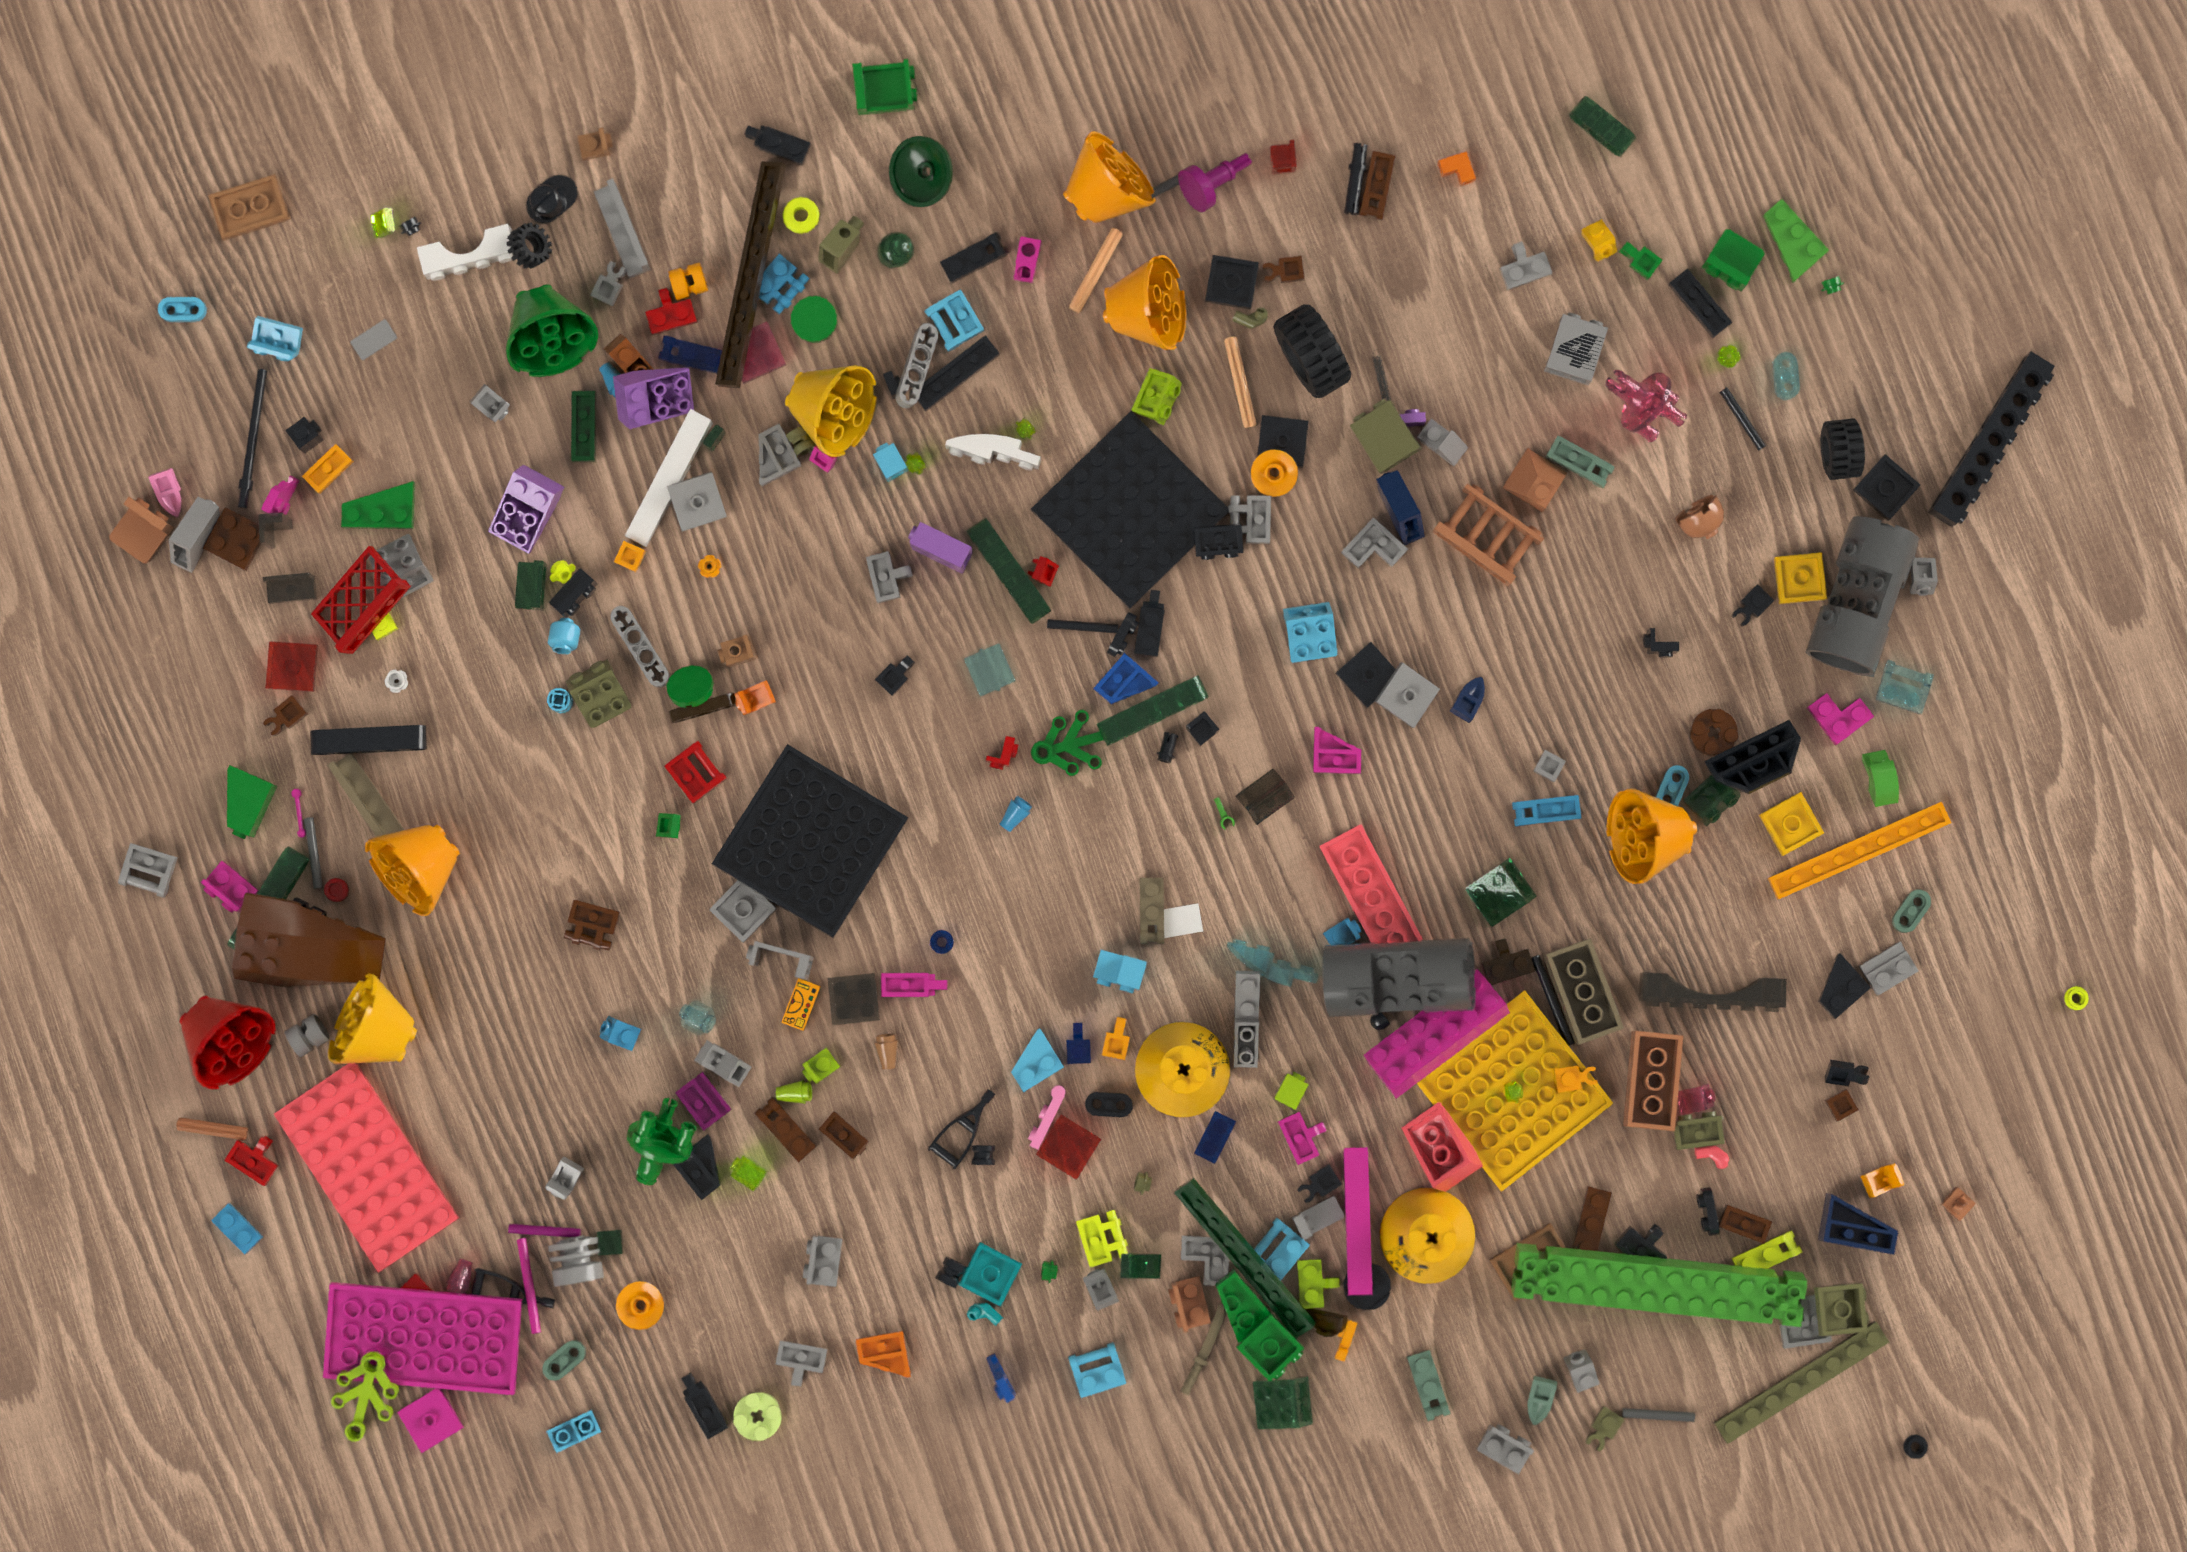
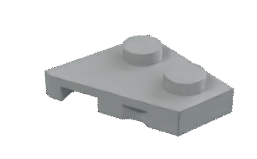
(775, 455)

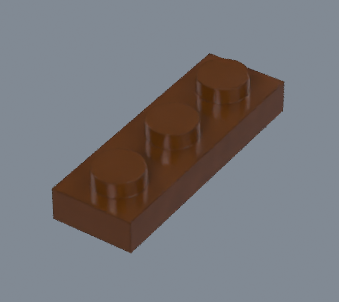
(1592, 1219)

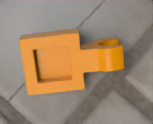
(1116, 1043)

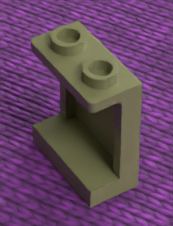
(1385, 436)

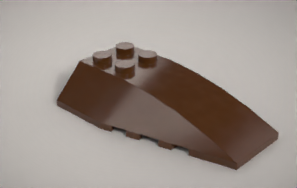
(301, 947)

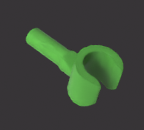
(1223, 813)

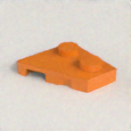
(885, 1352)

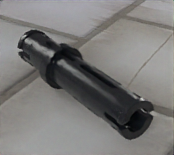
(1357, 168)

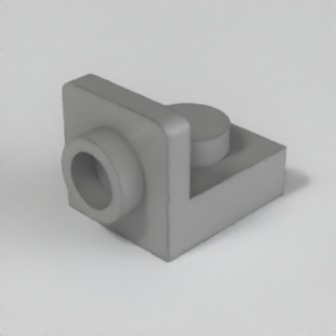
(1923, 576)

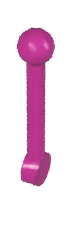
(296, 793)

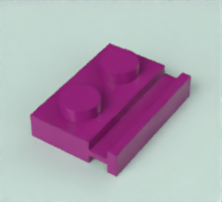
(703, 1101)

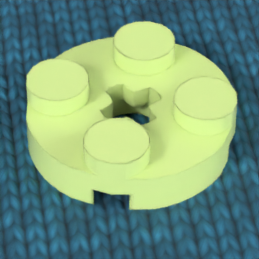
(744, 1420)

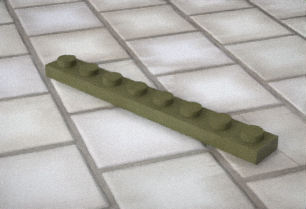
(1800, 1382)

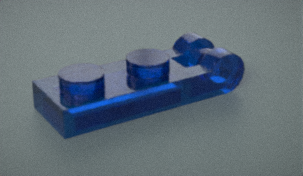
(690, 355)

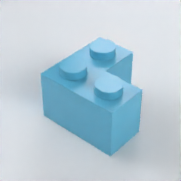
(1120, 971)

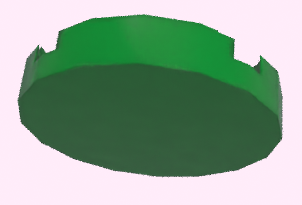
(814, 319)
(690, 686)

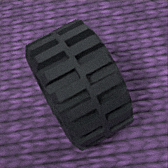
(1842, 449)

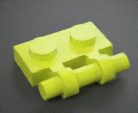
(1095, 1241)

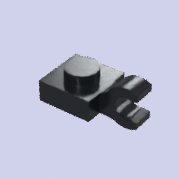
(893, 677)
(1844, 1072)

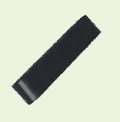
(368, 740)

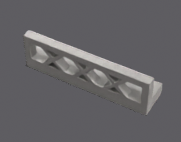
(622, 229)

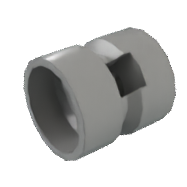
(307, 1035)

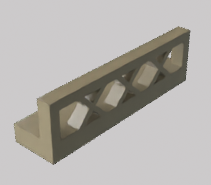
(365, 796)

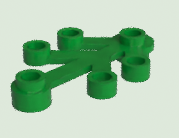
(1070, 745)

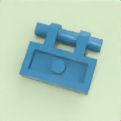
(775, 278)

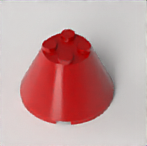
(225, 1040)

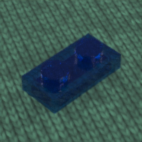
(1215, 1137)

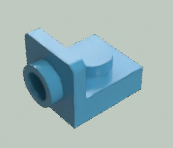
(1343, 933)

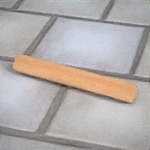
(1095, 270)
(1240, 382)

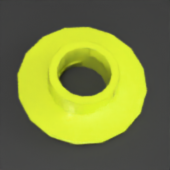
(800, 204)

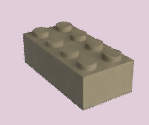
(1583, 991)

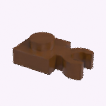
(1289, 270)
(288, 714)

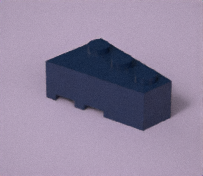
(1854, 1228)

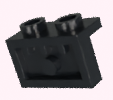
(1218, 540)

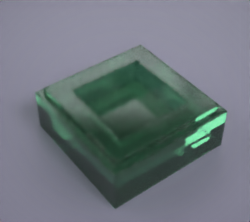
(714, 437)
(610, 1242)

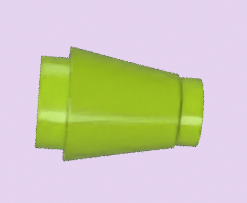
(795, 1092)

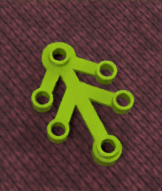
(365, 1392)

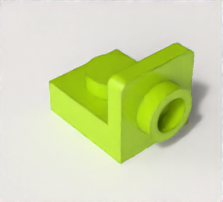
(820, 1066)

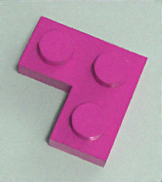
(1839, 723)

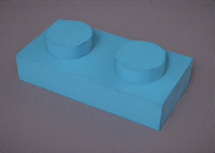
(237, 1228)

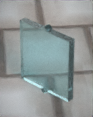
(989, 670)

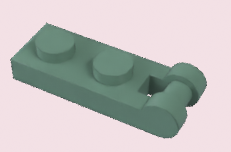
(1579, 461)
(1428, 1384)

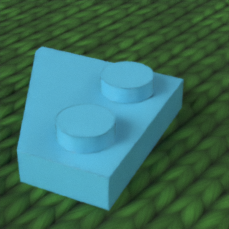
(1036, 1062)

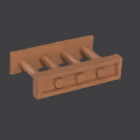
(1485, 558)

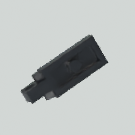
(779, 143)
(1150, 626)
(703, 1407)

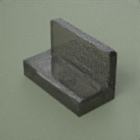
(272, 522)
(290, 587)
(1265, 796)

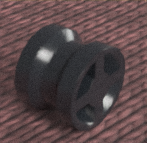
(983, 1155)

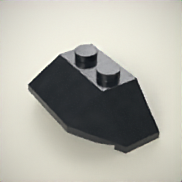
(1757, 760)

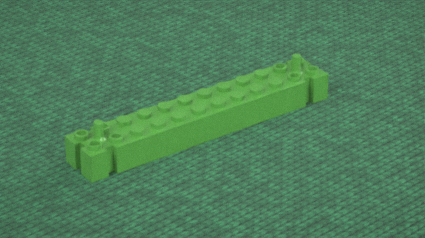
(1658, 1284)

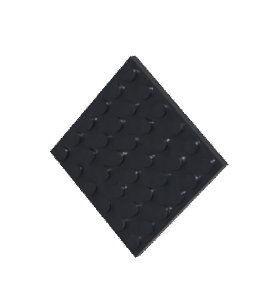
(1129, 509)
(810, 841)

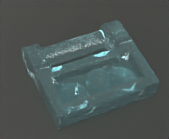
(1902, 694)

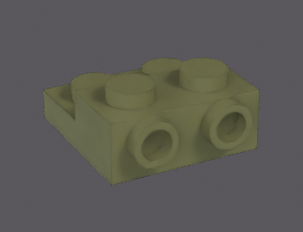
(1841, 1309)

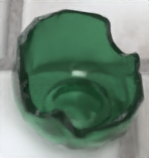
(895, 250)

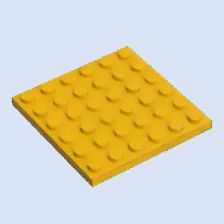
(1472, 1090)

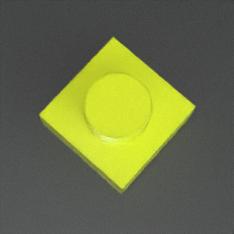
(385, 627)

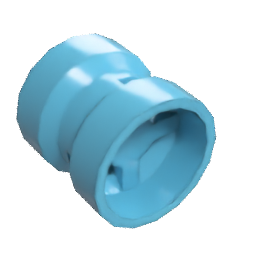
(563, 702)

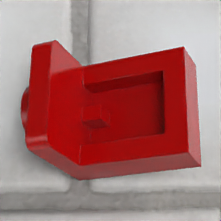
(1009, 750)

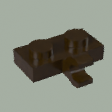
(1507, 965)

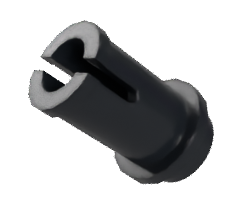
(1167, 748)

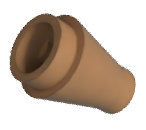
(886, 1048)

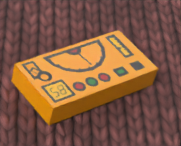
(801, 1004)

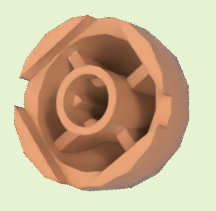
(1702, 518)

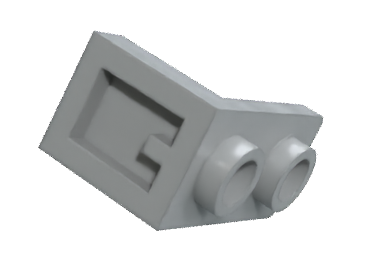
(1318, 1217)

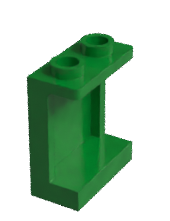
(884, 87)

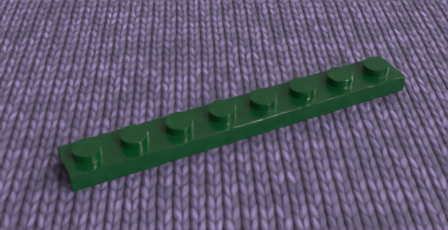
(1244, 1257)

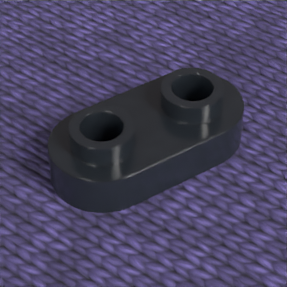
(1128, 626)
(1109, 1103)
(1710, 1220)

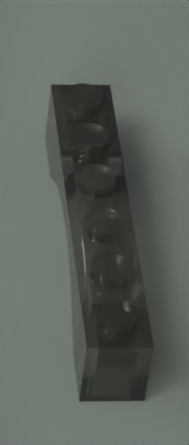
(1761, 993)

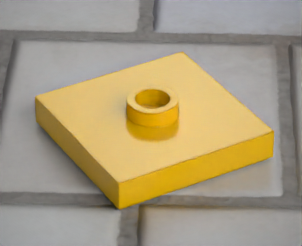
(1800, 578)
(1791, 824)

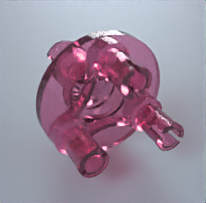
(1645, 402)

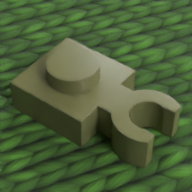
(1606, 1424)

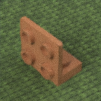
(1190, 1303)

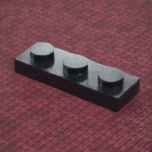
(1700, 303)

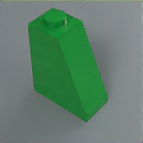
(246, 801)

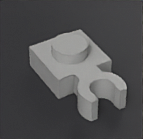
(607, 287)

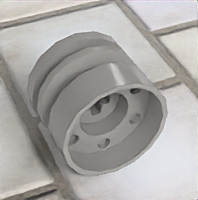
(575, 1261)

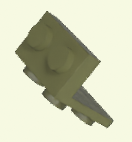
(598, 693)

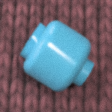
(563, 636)

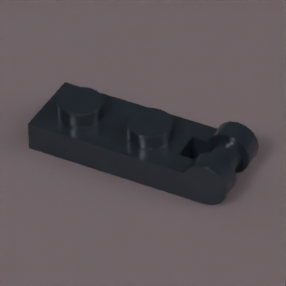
(973, 258)

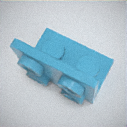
(1310, 632)

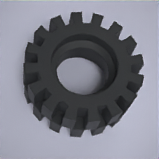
(521, 251)

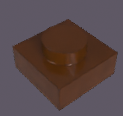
(1841, 1105)

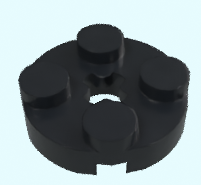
(1381, 1290)

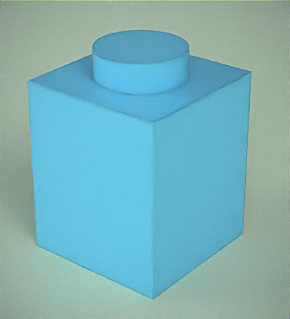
(890, 461)

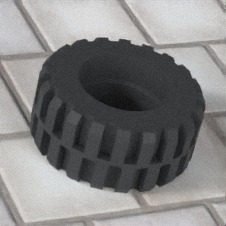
(1312, 351)

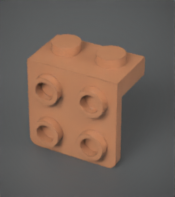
(141, 530)

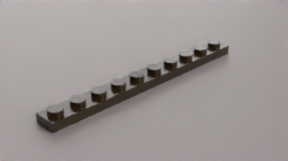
(750, 274)

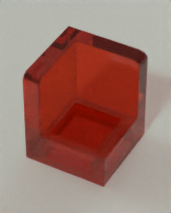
(1283, 158)

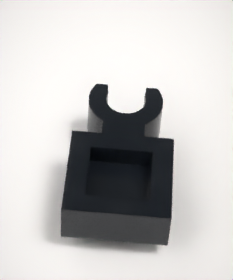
(1754, 603)
(1322, 1181)

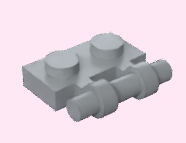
(1258, 517)

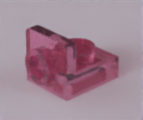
(1696, 1099)

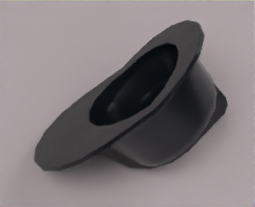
(551, 198)

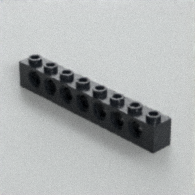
(2030, 366)

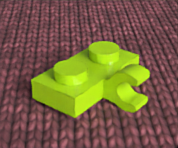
(1312, 1283)

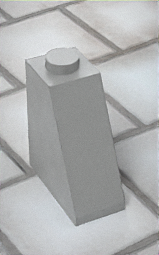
(192, 533)

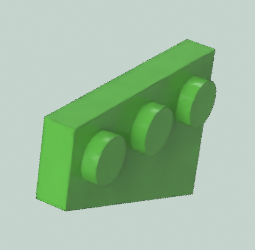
(1794, 239)

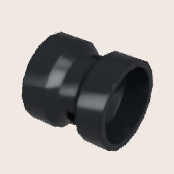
(951, 1272)

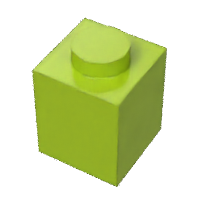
(1291, 1090)

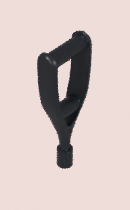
(967, 1124)
(515, 1289)

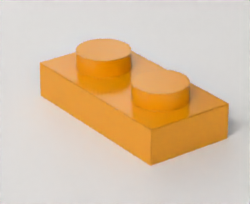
(327, 468)

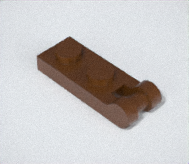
(1377, 184)
(786, 1130)

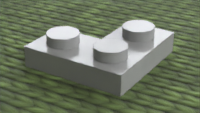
(1374, 539)
(1205, 1249)
(1808, 1332)

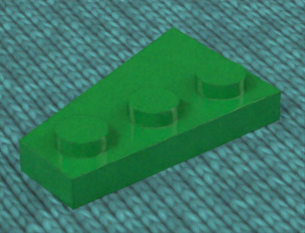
(381, 510)
(1241, 1304)

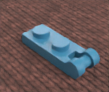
(1547, 810)

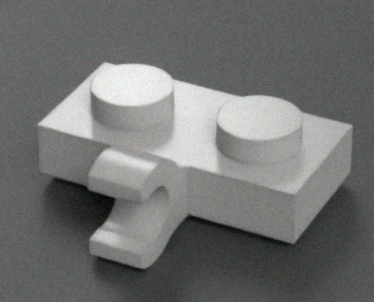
(1525, 269)
(885, 577)
(800, 1358)

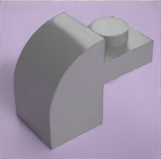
(723, 1063)

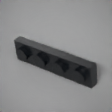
(957, 372)

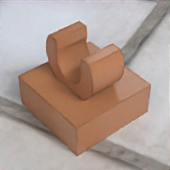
(1958, 1203)

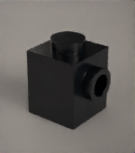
(305, 434)

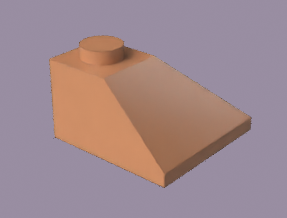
(1535, 480)

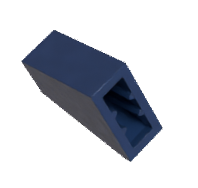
(1401, 507)

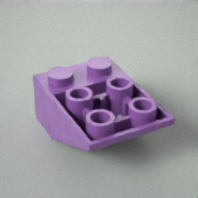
(652, 395)
(525, 508)

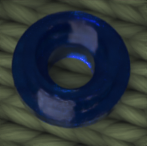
(941, 934)

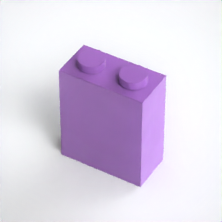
(940, 547)

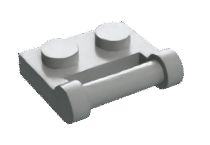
(150, 862)

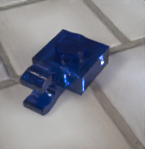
(1078, 1049)

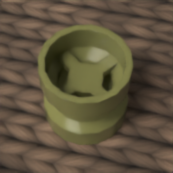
(802, 442)

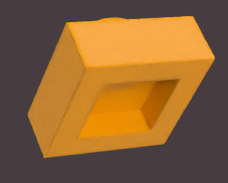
(629, 556)

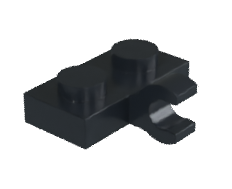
(1633, 1243)

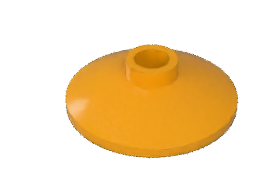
(1269, 484)
(627, 1305)

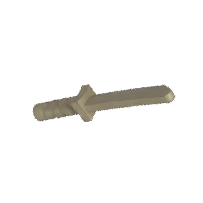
(1200, 1360)

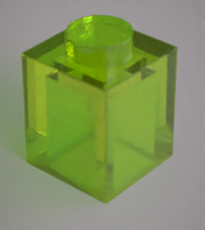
(748, 1172)

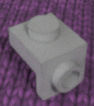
(490, 404)
(564, 1178)
(1100, 1289)
(1581, 1370)

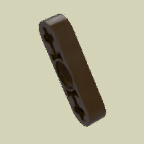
(711, 705)

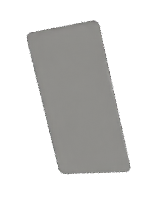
(373, 339)

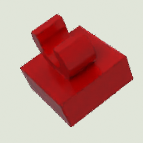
(1044, 571)

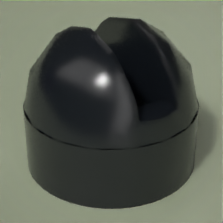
(1379, 1021)

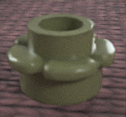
(1142, 1182)

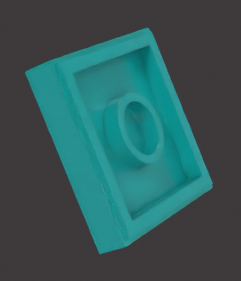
(990, 1274)

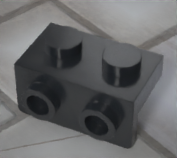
(573, 593)

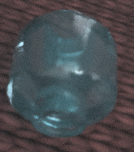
(697, 1017)

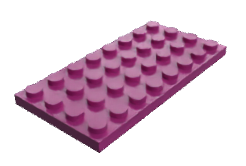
(425, 1337)

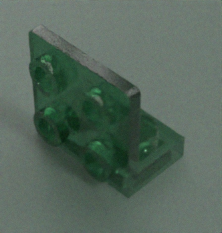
(1500, 892)
(1283, 1403)

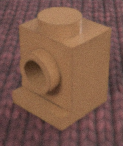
(745, 651)

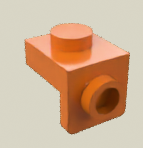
(754, 698)

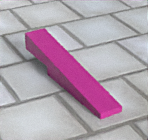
(1357, 1221)

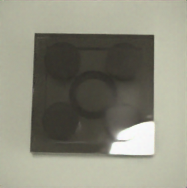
(853, 999)

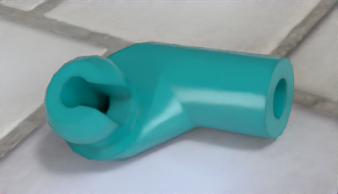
(984, 1310)

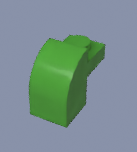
(1882, 778)

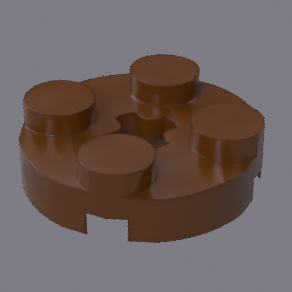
(1718, 719)

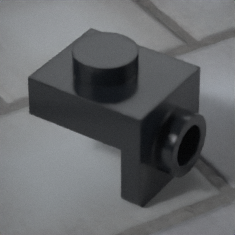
(1664, 649)

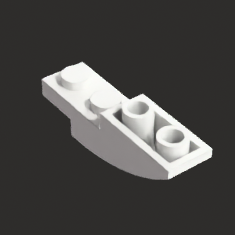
(984, 446)

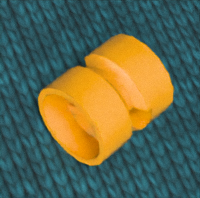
(679, 281)

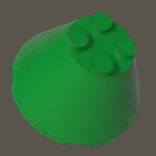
(548, 333)

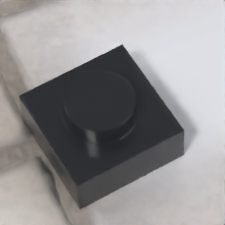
(892, 383)

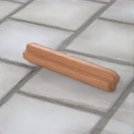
(212, 1128)

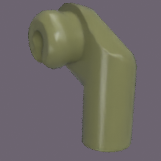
(1252, 320)

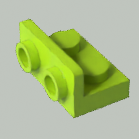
(1157, 396)

